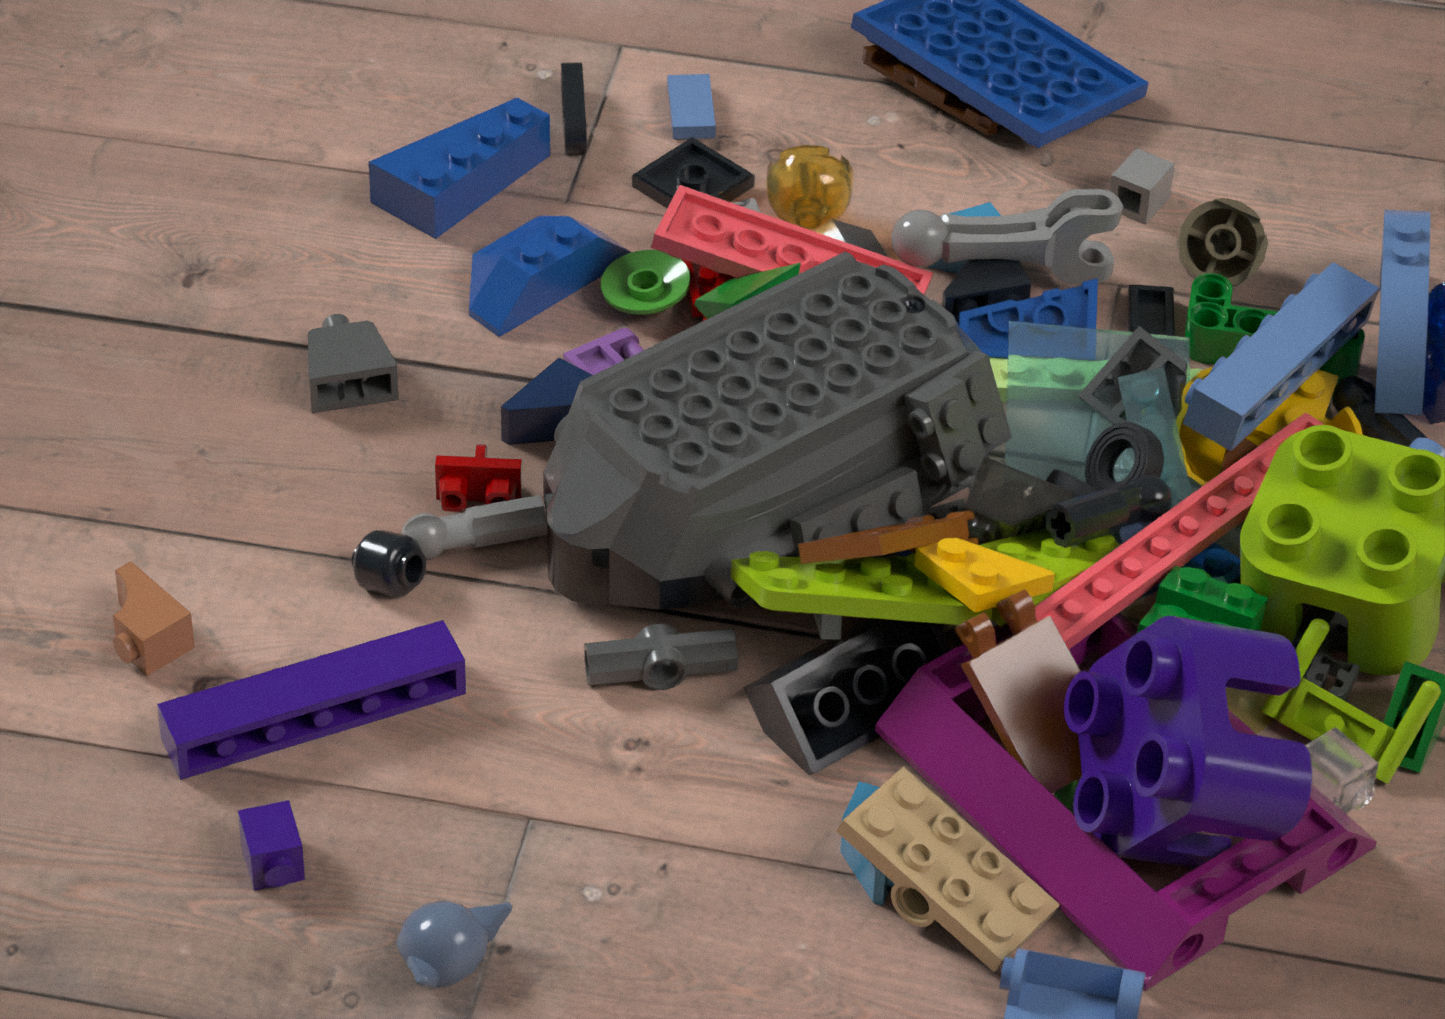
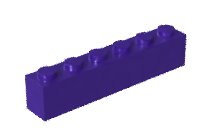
(311, 699)

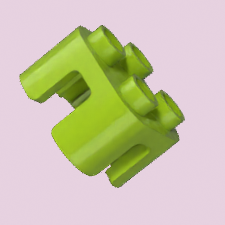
(1353, 533)

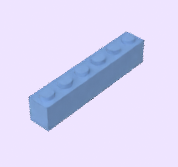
(1279, 356)

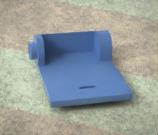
(1068, 988)

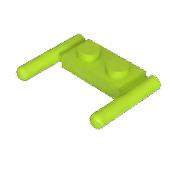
(1316, 711)

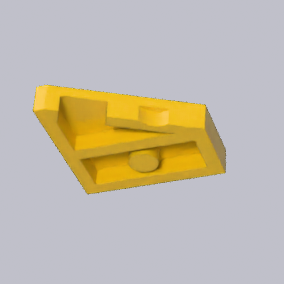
(979, 574)

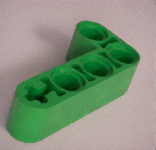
(1218, 327)

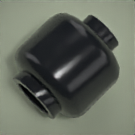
(388, 563)

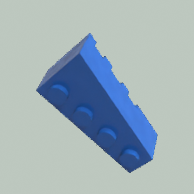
(460, 167)

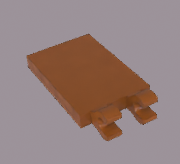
(888, 539)
(1025, 688)

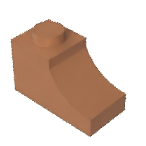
(151, 624)

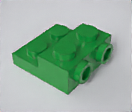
(1197, 596)

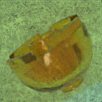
(809, 186)

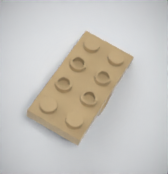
(946, 870)

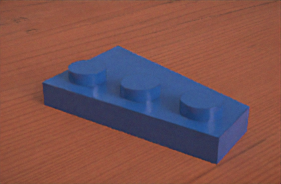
(1069, 307)

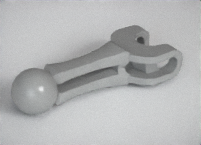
(1041, 236)

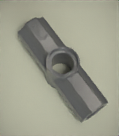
(660, 656)

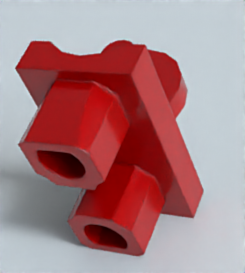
(476, 479)

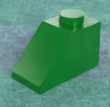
(1408, 685)

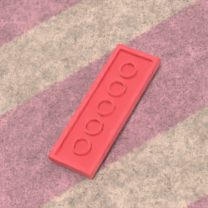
(749, 242)

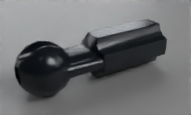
(1360, 396)
(1108, 510)

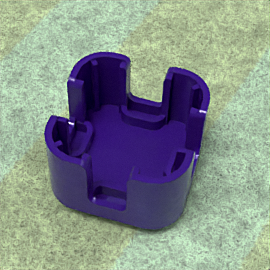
(1163, 746)

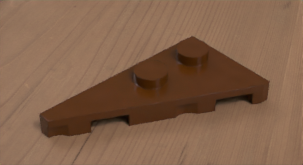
(918, 83)

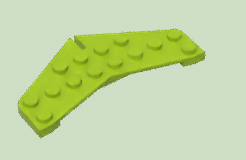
(893, 585)

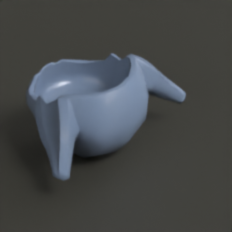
(448, 940)

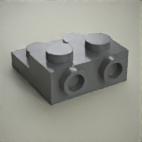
(957, 419)

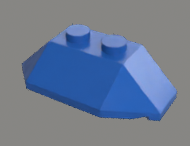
(536, 269)

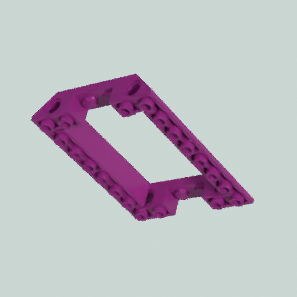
(1138, 928)

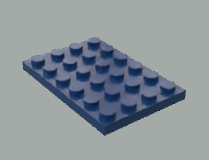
(1004, 62)

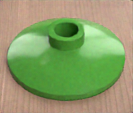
(645, 282)

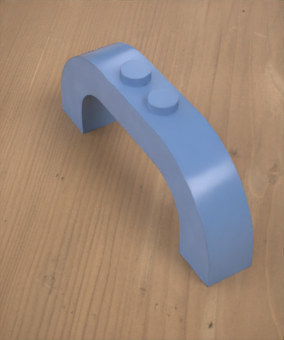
(1403, 312)

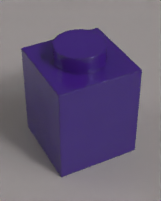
(271, 845)

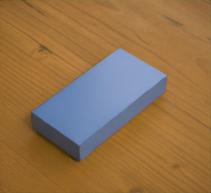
(691, 106)

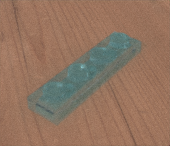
(1150, 406)

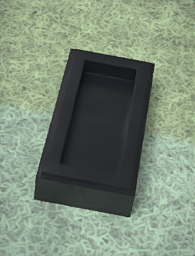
(1151, 309)

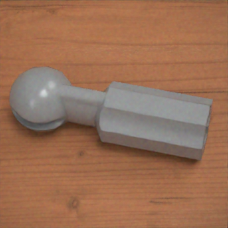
(478, 526)

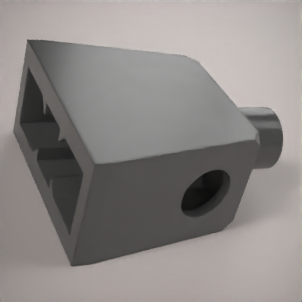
(349, 365)

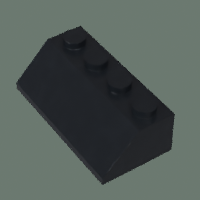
(839, 691)

